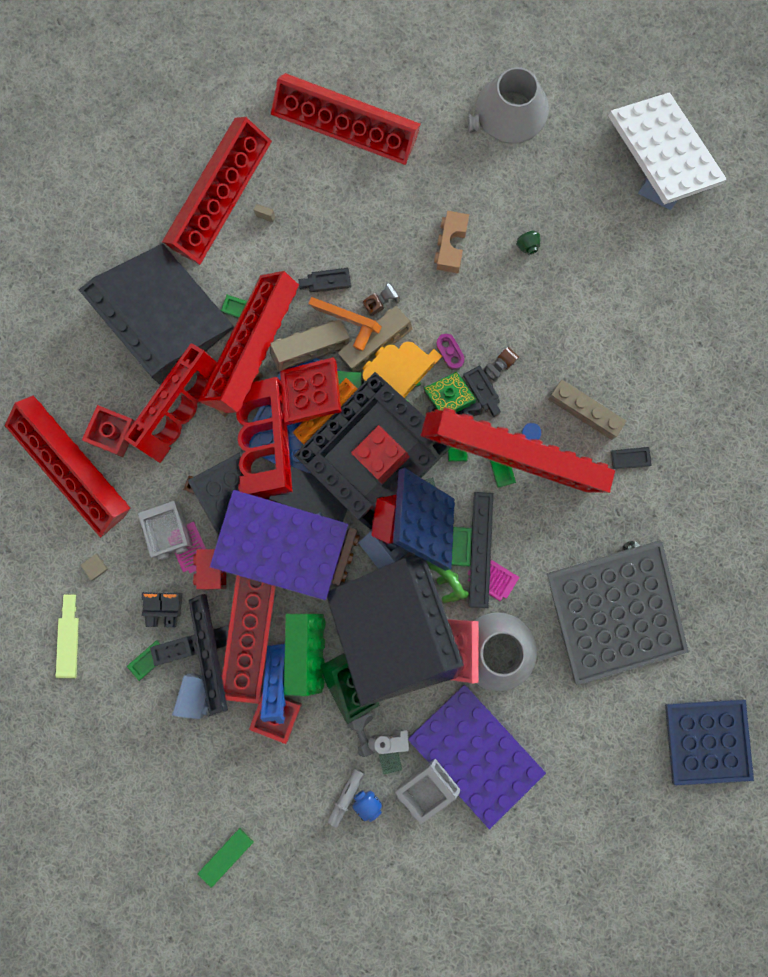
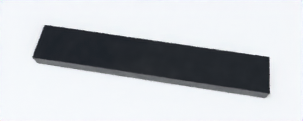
(480, 550)
(208, 655)

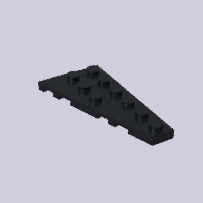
(215, 489)

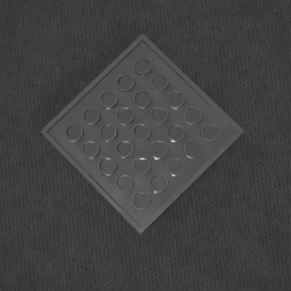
(617, 612)

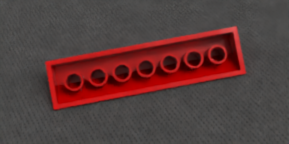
(344, 118)
(217, 190)
(249, 342)
(66, 465)

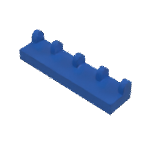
(273, 690)

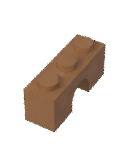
(454, 226)

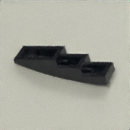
(184, 647)

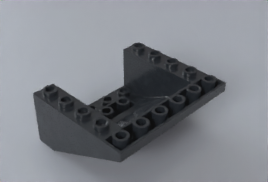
(156, 310)
(330, 448)
(394, 631)

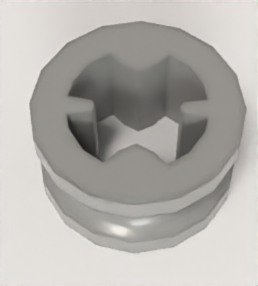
(473, 123)

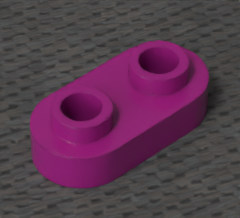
(450, 352)

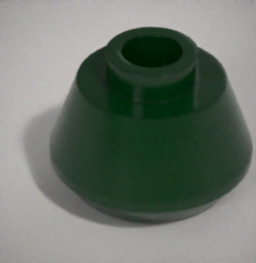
(529, 242)

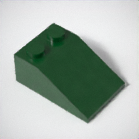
(342, 689)

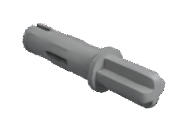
(346, 797)

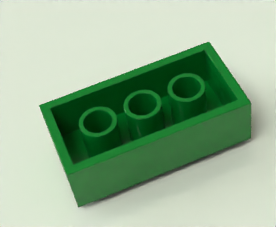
(304, 654)

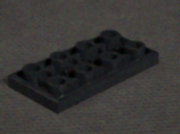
(311, 496)

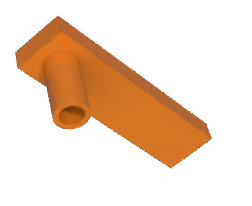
(367, 325)
(310, 427)

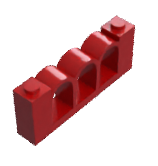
(140, 433)
(273, 481)

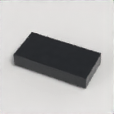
(631, 458)

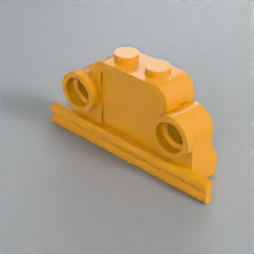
(402, 366)

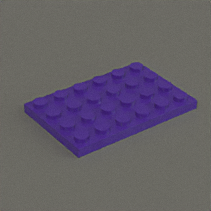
(279, 545)
(477, 756)

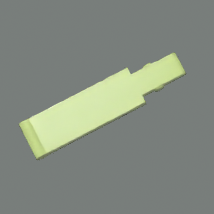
(67, 639)

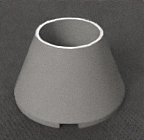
(510, 121)
(499, 623)

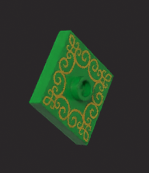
(450, 393)

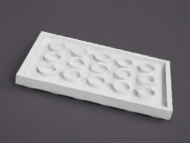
(667, 148)

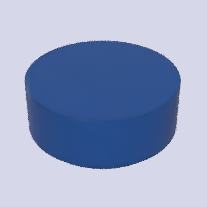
(531, 431)

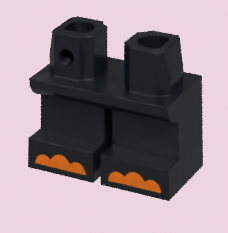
(161, 605)

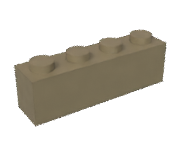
(394, 327)
(309, 344)
(587, 410)

